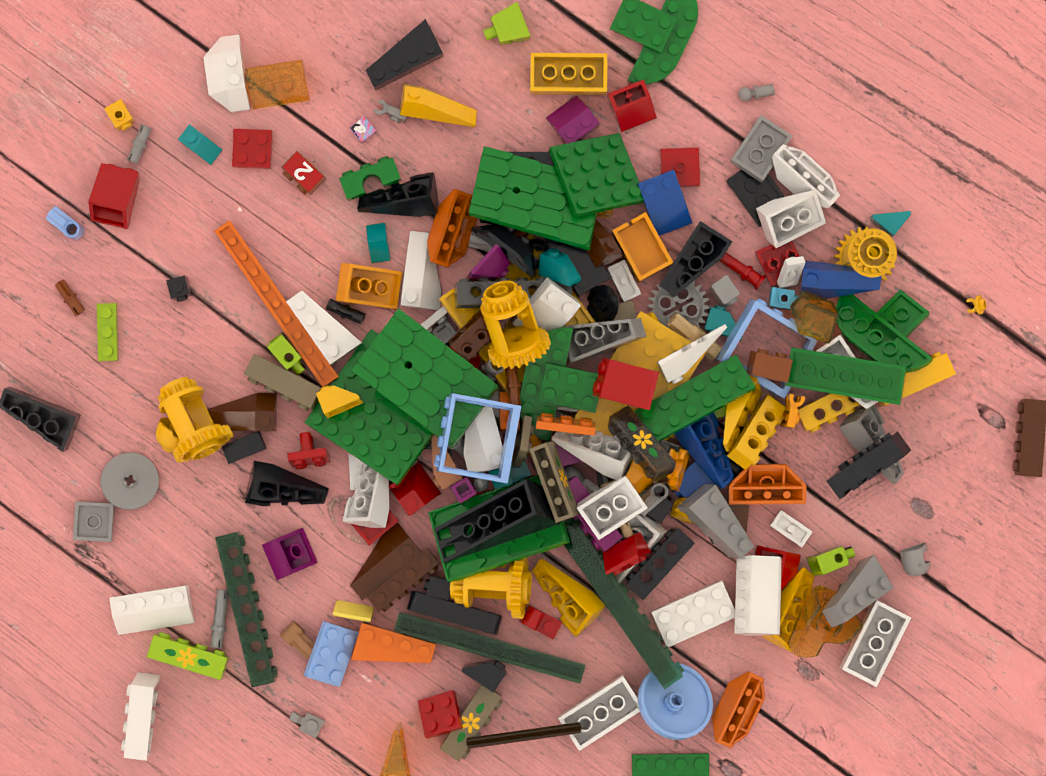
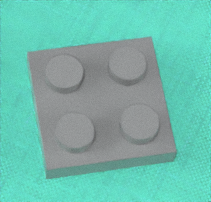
(93, 521)

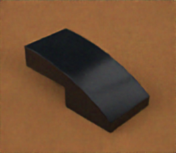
(244, 447)

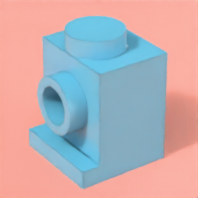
(775, 298)

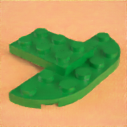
(661, 33)
(884, 333)
(551, 383)

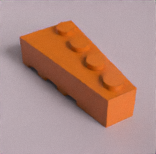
(387, 645)

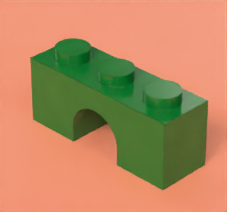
(354, 181)

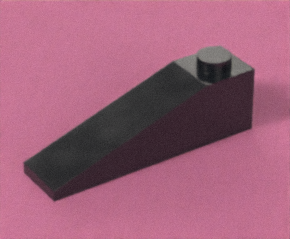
(698, 255)

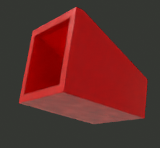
(113, 195)
(625, 383)

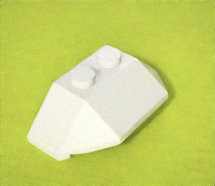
(227, 74)
(802, 174)

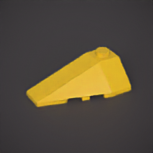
(430, 105)
(791, 603)

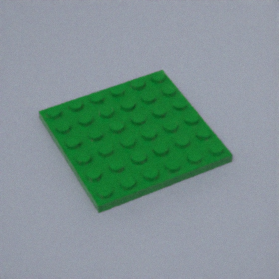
(374, 430)

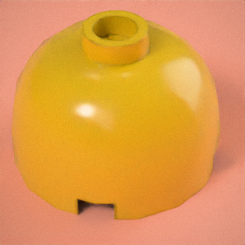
(166, 435)

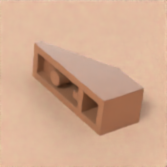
(441, 478)

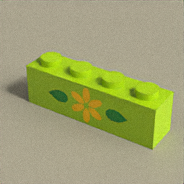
(188, 656)

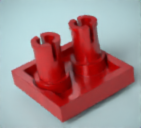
(773, 258)
(308, 454)

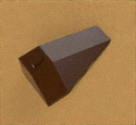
(603, 247)
(248, 413)
(388, 557)

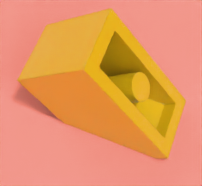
(336, 400)

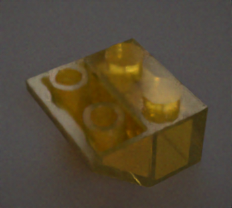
(814, 316)

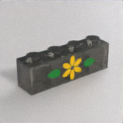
(641, 444)

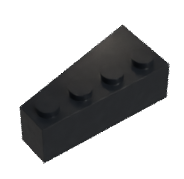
(406, 56)
(590, 275)
(45, 418)
(868, 464)

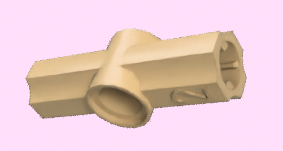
(691, 333)

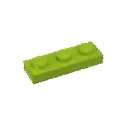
(107, 332)

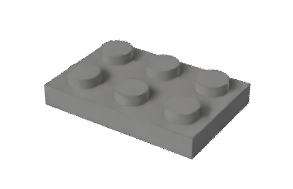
(758, 148)

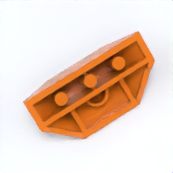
(451, 229)
(767, 486)
(738, 709)

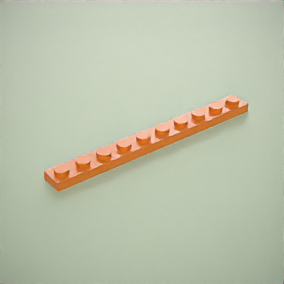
(276, 303)

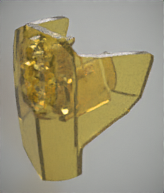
(812, 628)

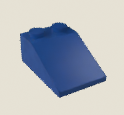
(665, 202)

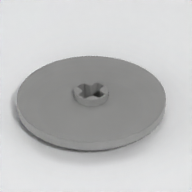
(122, 468)

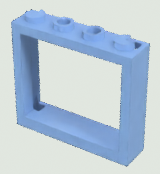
(740, 328)
(509, 440)

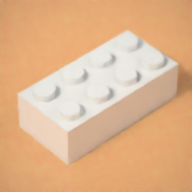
(693, 613)
(875, 643)
(601, 711)

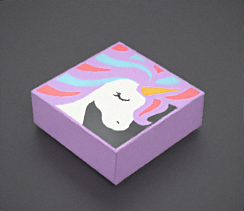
(363, 129)

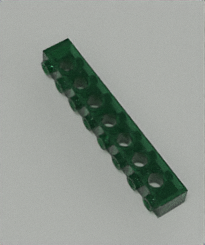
(256, 676)

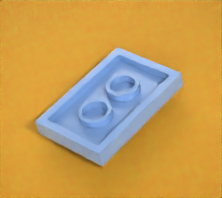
(331, 654)

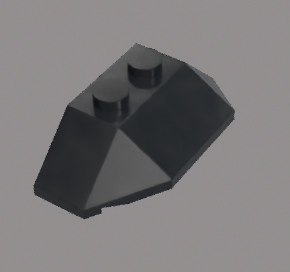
(514, 247)

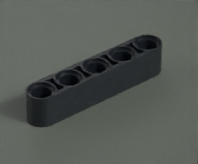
(454, 612)

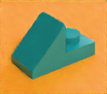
(515, 475)

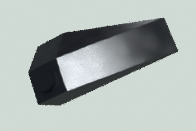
(411, 198)
(277, 485)

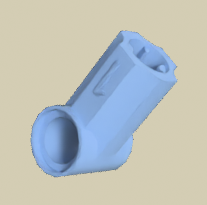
(64, 223)

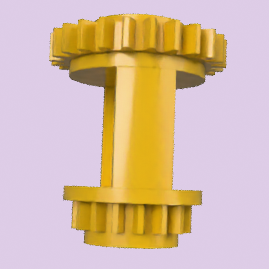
(868, 252)
(519, 343)
(207, 436)
(509, 586)

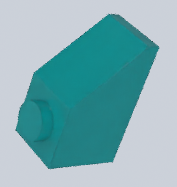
(200, 144)
(558, 267)
(717, 317)

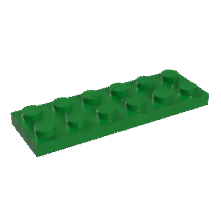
(847, 376)
(696, 398)

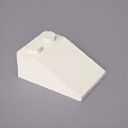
(790, 217)
(551, 306)
(611, 507)

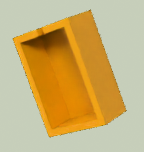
(642, 247)

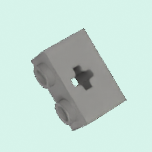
(724, 292)

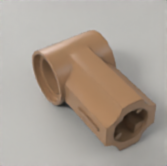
(296, 637)

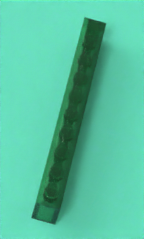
(621, 607)
(489, 647)

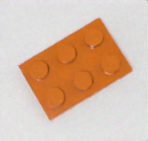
(565, 424)

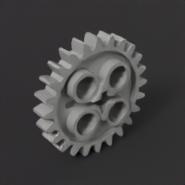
(693, 292)

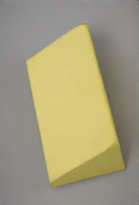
(353, 611)

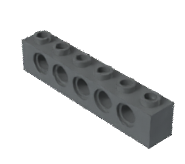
(464, 299)

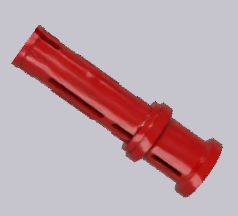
(745, 272)

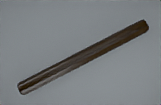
(523, 735)

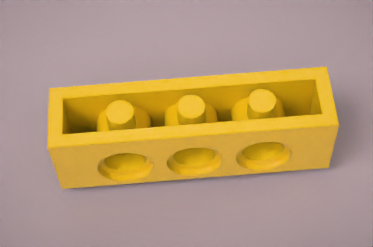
(807, 416)
(756, 432)

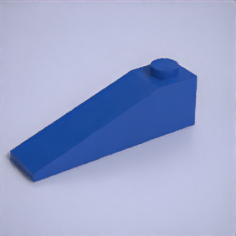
(835, 280)
(706, 448)

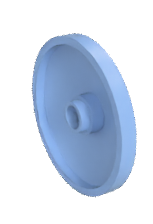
(678, 710)

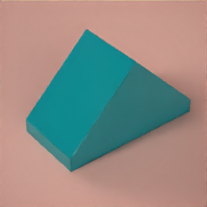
(890, 222)
(378, 243)

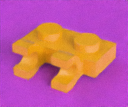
(791, 412)
(681, 459)

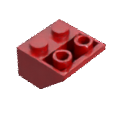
(632, 105)
(625, 554)

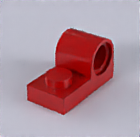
(540, 622)

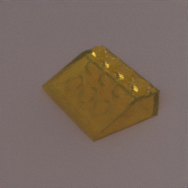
(396, 759)

